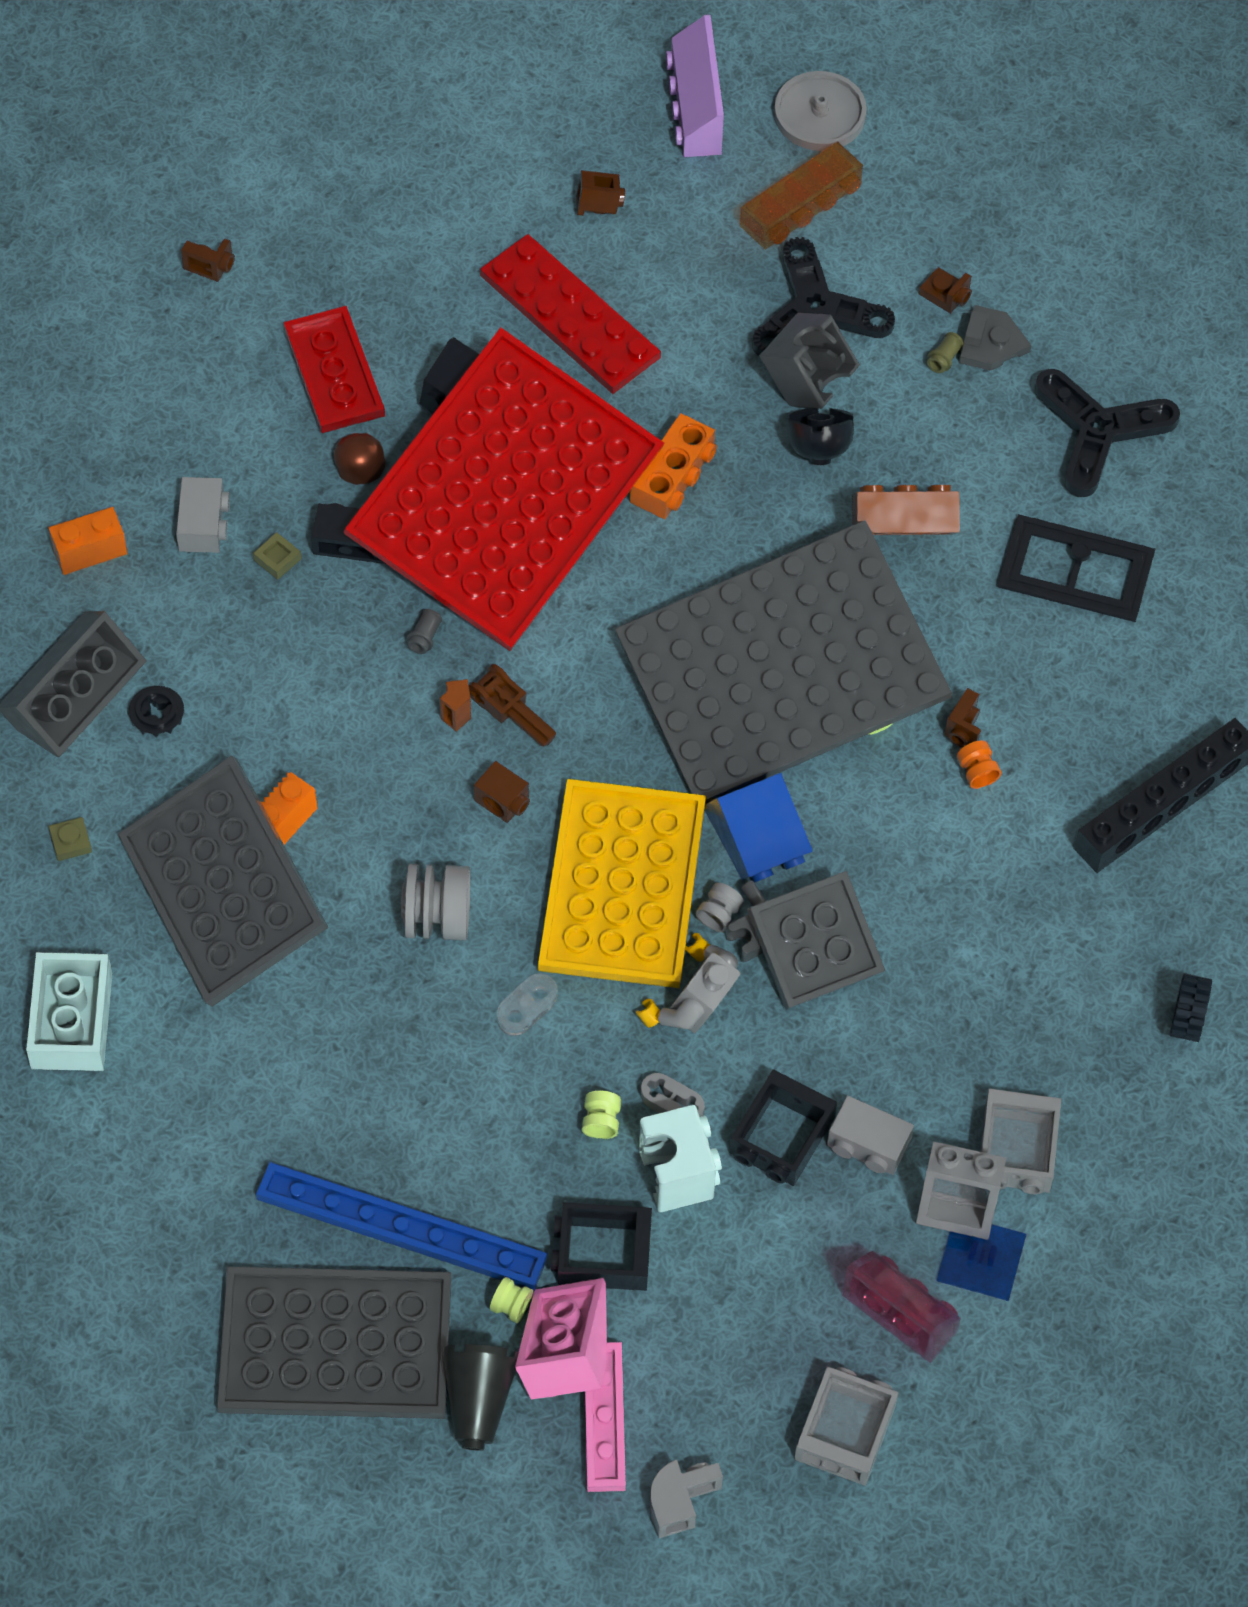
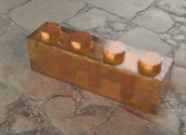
(801, 195)

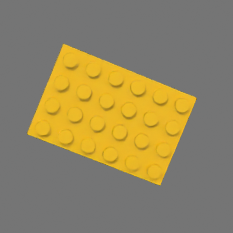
(622, 883)

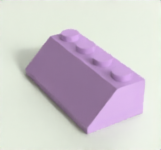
(696, 90)

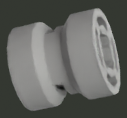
(719, 907)

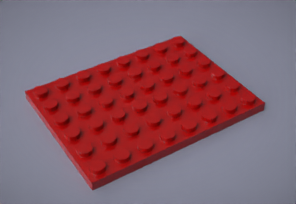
(504, 489)

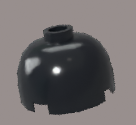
(820, 434)

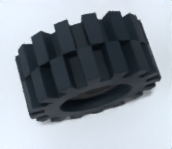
(1191, 1007)

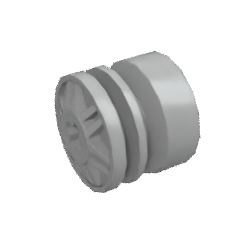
(437, 902)

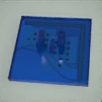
(982, 1263)

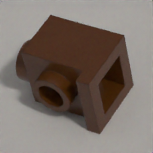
(599, 193)

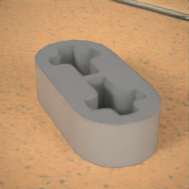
(671, 1088)

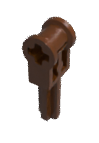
(507, 700)

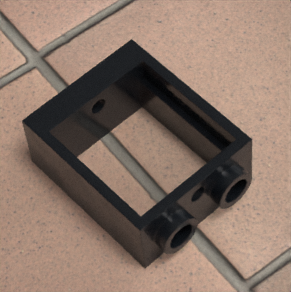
(797, 1098)
(603, 1217)

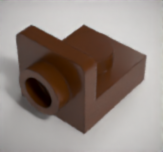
(207, 262)
(946, 290)
(961, 721)

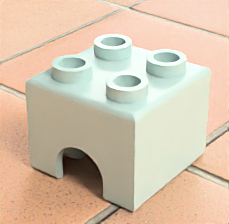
(689, 1164)

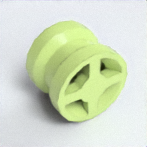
(511, 1300)

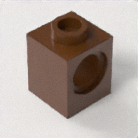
(502, 792)

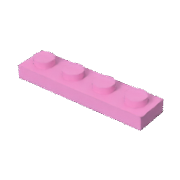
(606, 1428)

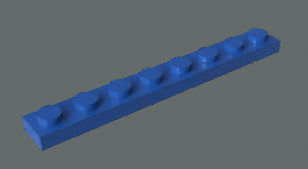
(401, 1226)

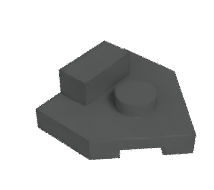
(992, 339)

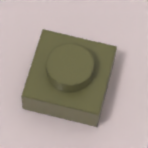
(277, 556)
(70, 839)

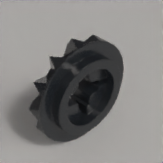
(161, 698)

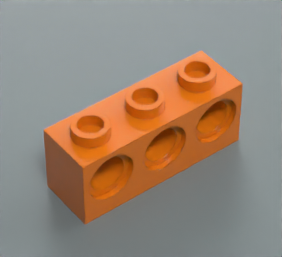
(675, 453)

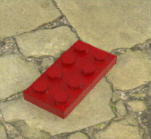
(334, 369)

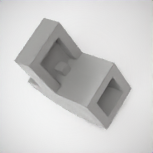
(671, 1495)

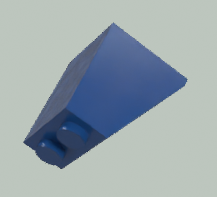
(759, 828)

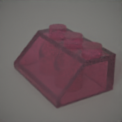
(900, 1305)

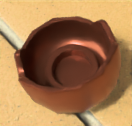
(359, 458)

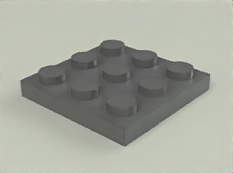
(816, 940)

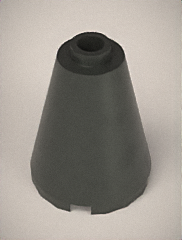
(478, 1391)

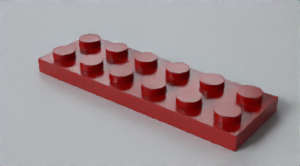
(570, 313)

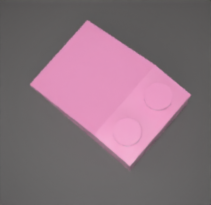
(564, 1340)

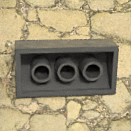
(72, 682)

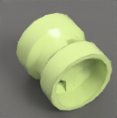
(601, 1114)

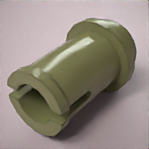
(941, 357)

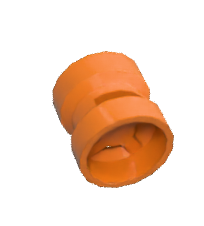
(979, 764)

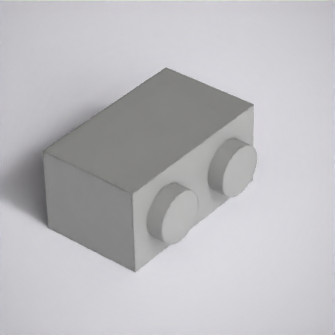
(201, 514)
(870, 1136)

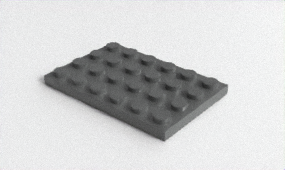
(222, 881)
(334, 1342)

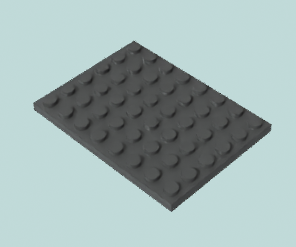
(783, 663)

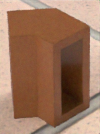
(456, 704)

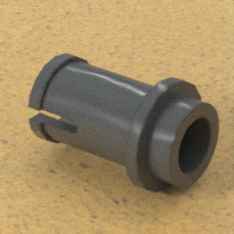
(424, 632)

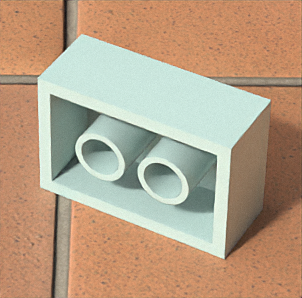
(69, 1011)

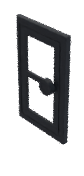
(1082, 545)

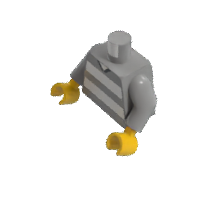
(701, 993)

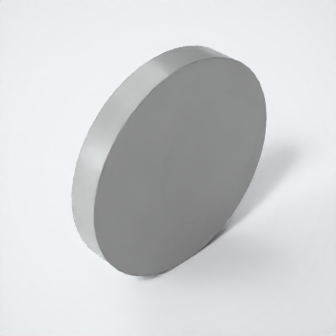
(820, 110)

